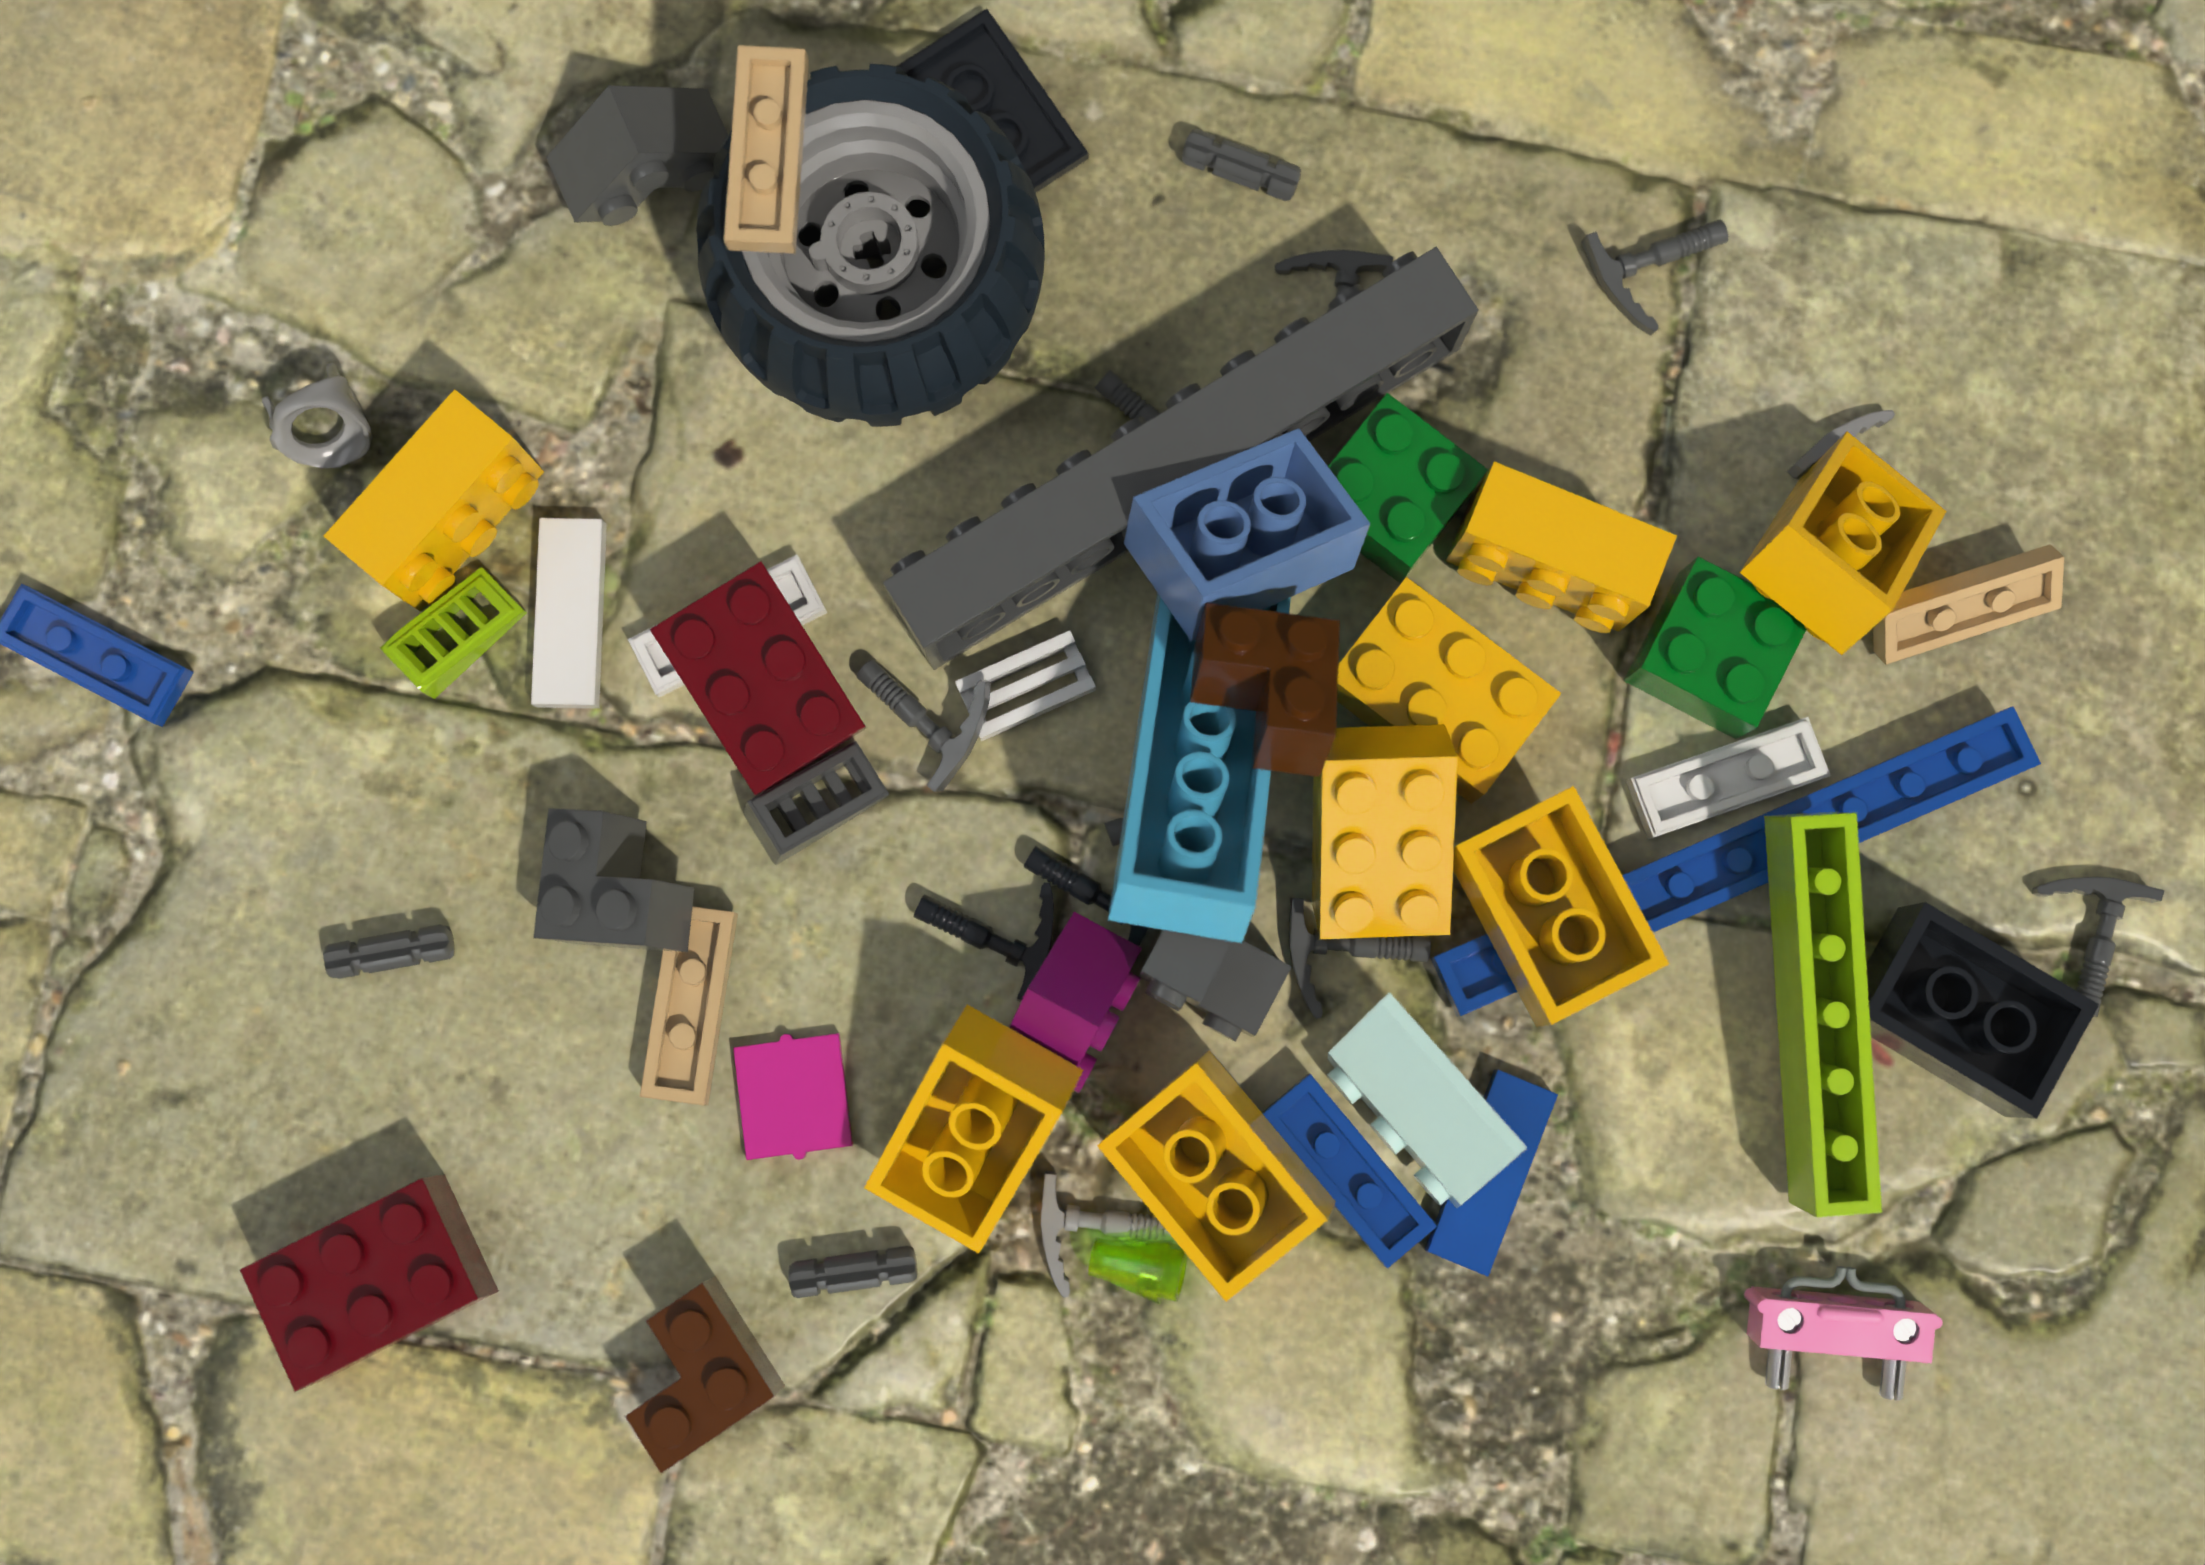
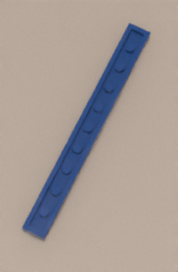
(1737, 857)

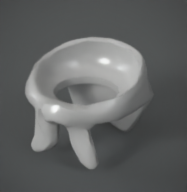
(329, 393)

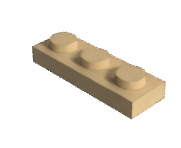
(766, 149)
(1971, 604)
(690, 1011)

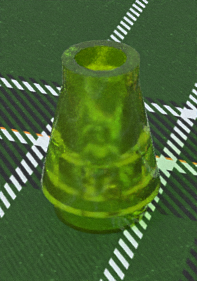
(1141, 1267)

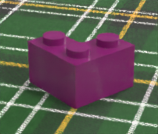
(1075, 989)

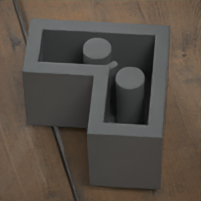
(634, 144)
(595, 888)
(1217, 976)

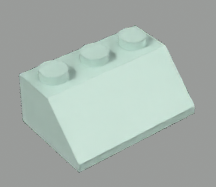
(1422, 1103)

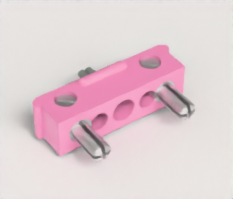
(1841, 1325)

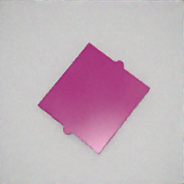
(793, 1096)

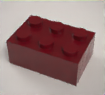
(758, 678)
(368, 1281)

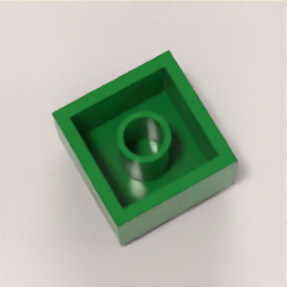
(1404, 483)
(1716, 649)

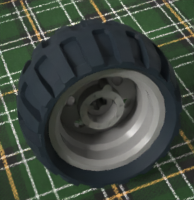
(953, 330)

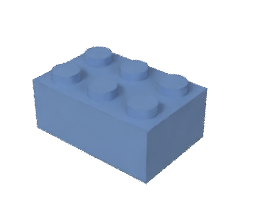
(1245, 530)

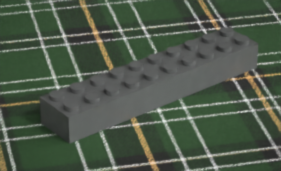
(1080, 518)

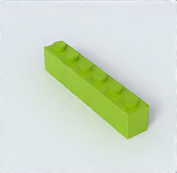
(1823, 1013)

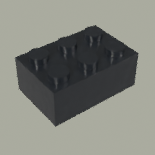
(1972, 1011)

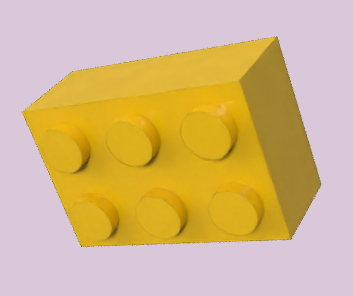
(436, 502)
(1844, 544)
(1559, 549)
(1435, 668)
(1385, 833)
(1556, 908)
(973, 1128)
(1218, 1176)

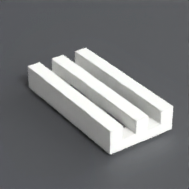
(1020, 661)

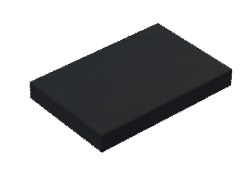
(997, 82)

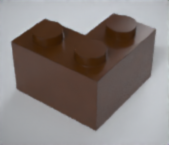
(1282, 671)
(720, 1373)

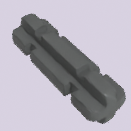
(1241, 164)
(388, 951)
(852, 1271)

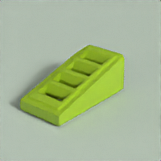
(452, 664)

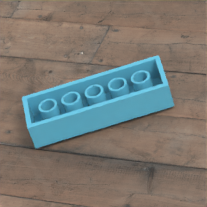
(1190, 803)

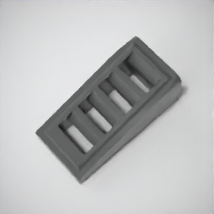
(767, 831)

